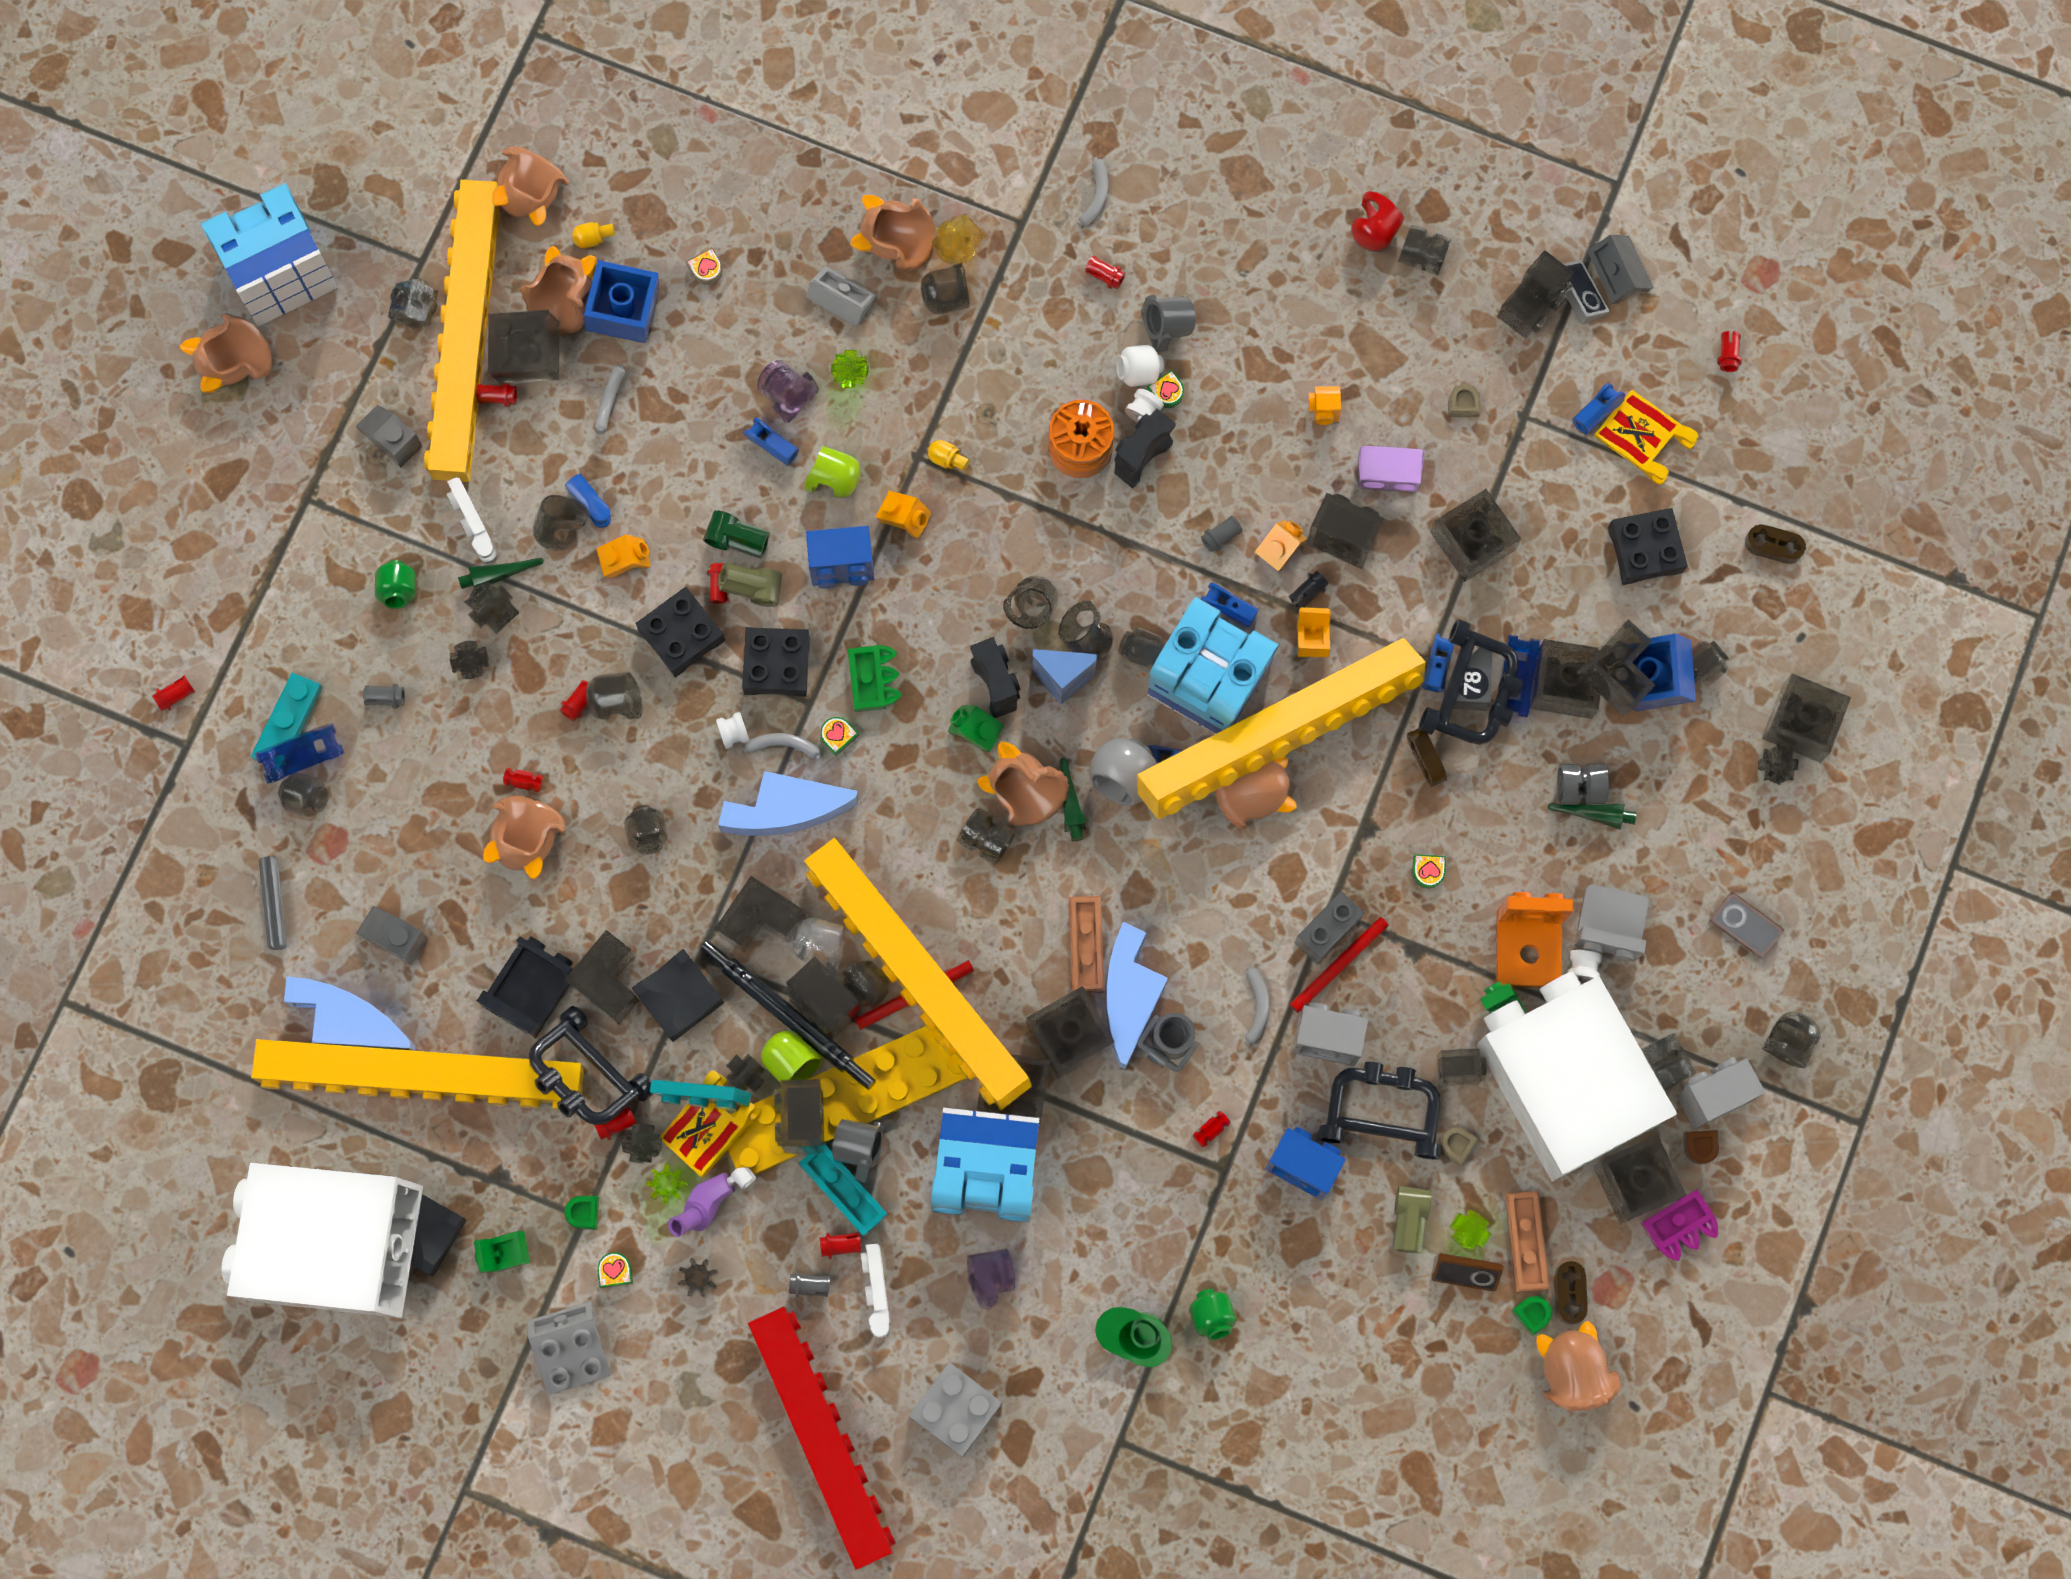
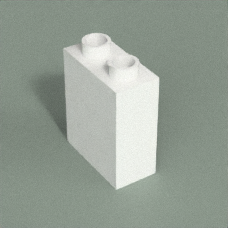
(1573, 1074)
(323, 1239)

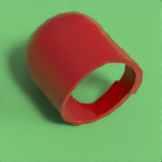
(1380, 227)

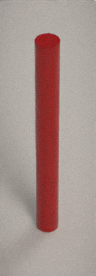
(1339, 964)
(899, 1003)

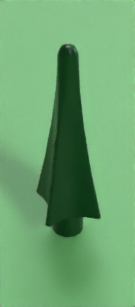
(495, 573)
(1608, 814)
(1073, 816)

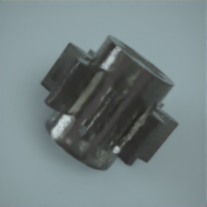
(469, 659)
(1778, 764)
(745, 1073)
(641, 1143)
(689, 1274)

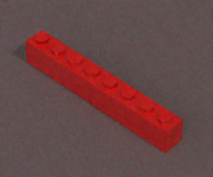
(820, 1437)

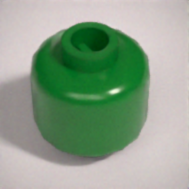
(395, 584)
(1212, 1314)

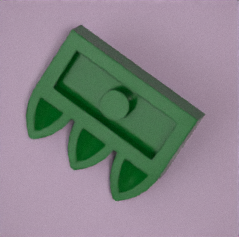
(869, 677)

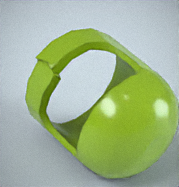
(835, 470)
(787, 1054)

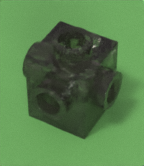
(413, 303)
(491, 607)

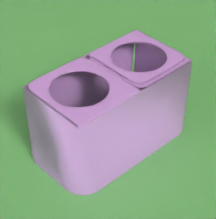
(1390, 468)

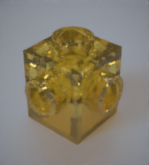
(957, 239)

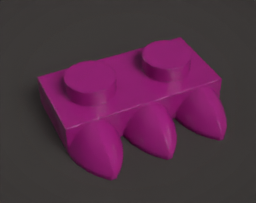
(1681, 1222)

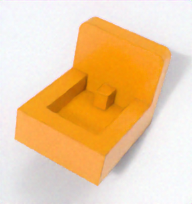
(904, 512)
(1281, 544)
(623, 555)
(1313, 632)

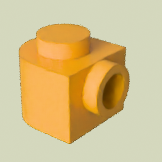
(1325, 404)

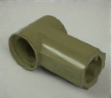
(759, 584)
(1412, 1210)

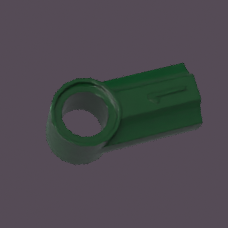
(728, 532)

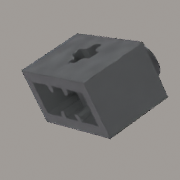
(1329, 927)

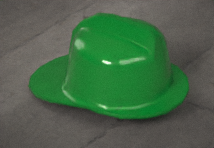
(1134, 1336)

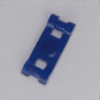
(1526, 672)
(299, 753)

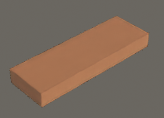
(1086, 943)
(1526, 1241)

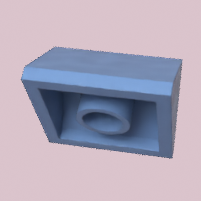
(1063, 671)

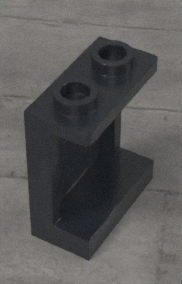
(528, 986)

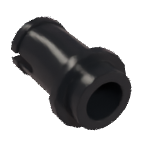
(1309, 589)

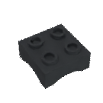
(1146, 443)
(1647, 546)
(680, 631)
(776, 661)
(991, 665)
(678, 995)
(434, 1235)

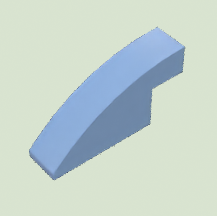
(786, 806)
(1130, 993)
(344, 1017)

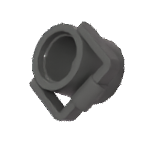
(1167, 319)
(1171, 1039)
(858, 1145)

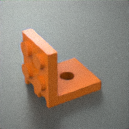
(1534, 924)

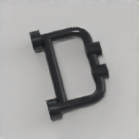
(1508, 685)
(1404, 1080)
(571, 1101)

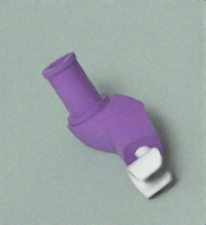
(705, 1201)

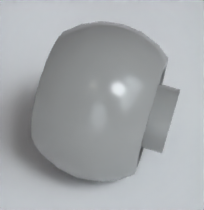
(1116, 769)

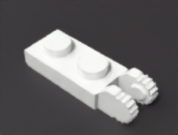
(471, 523)
(876, 1292)

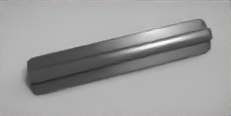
(272, 903)

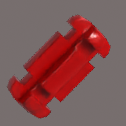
(522, 779)
(1211, 1129)

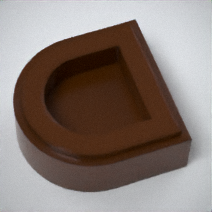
(1701, 1146)

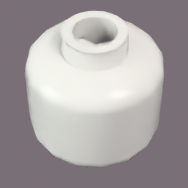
(1139, 365)

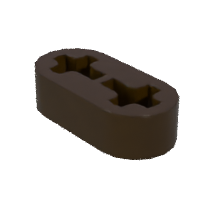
(1777, 537)
(1427, 757)
(1562, 1292)

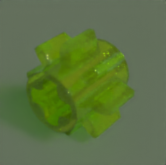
(849, 369)
(667, 1174)
(1470, 1230)

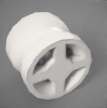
(1144, 403)
(732, 730)
(1585, 964)

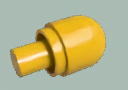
(591, 234)
(946, 455)

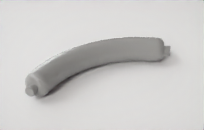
(1100, 194)
(608, 399)
(782, 739)
(1262, 1006)

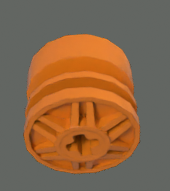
(1078, 454)

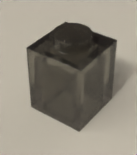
(1460, 1067)

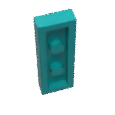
(289, 713)
(700, 1094)
(843, 1190)

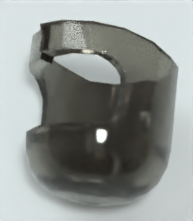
(945, 290)
(554, 514)
(1040, 589)
(1098, 636)
(608, 696)
(1793, 1039)

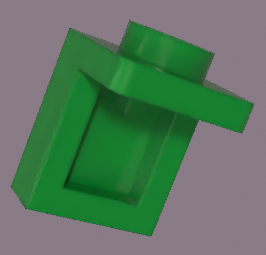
(975, 726)
(1499, 996)
(501, 1252)

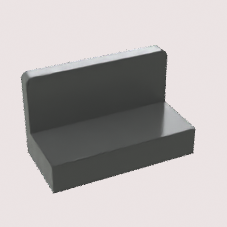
(1619, 267)

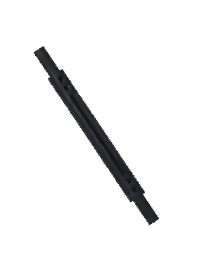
(788, 1015)

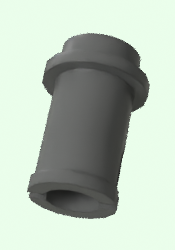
(1221, 534)
(384, 695)
(809, 1285)

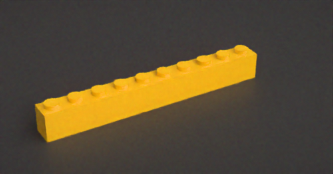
(464, 332)
(1280, 728)
(918, 974)
(406, 1073)

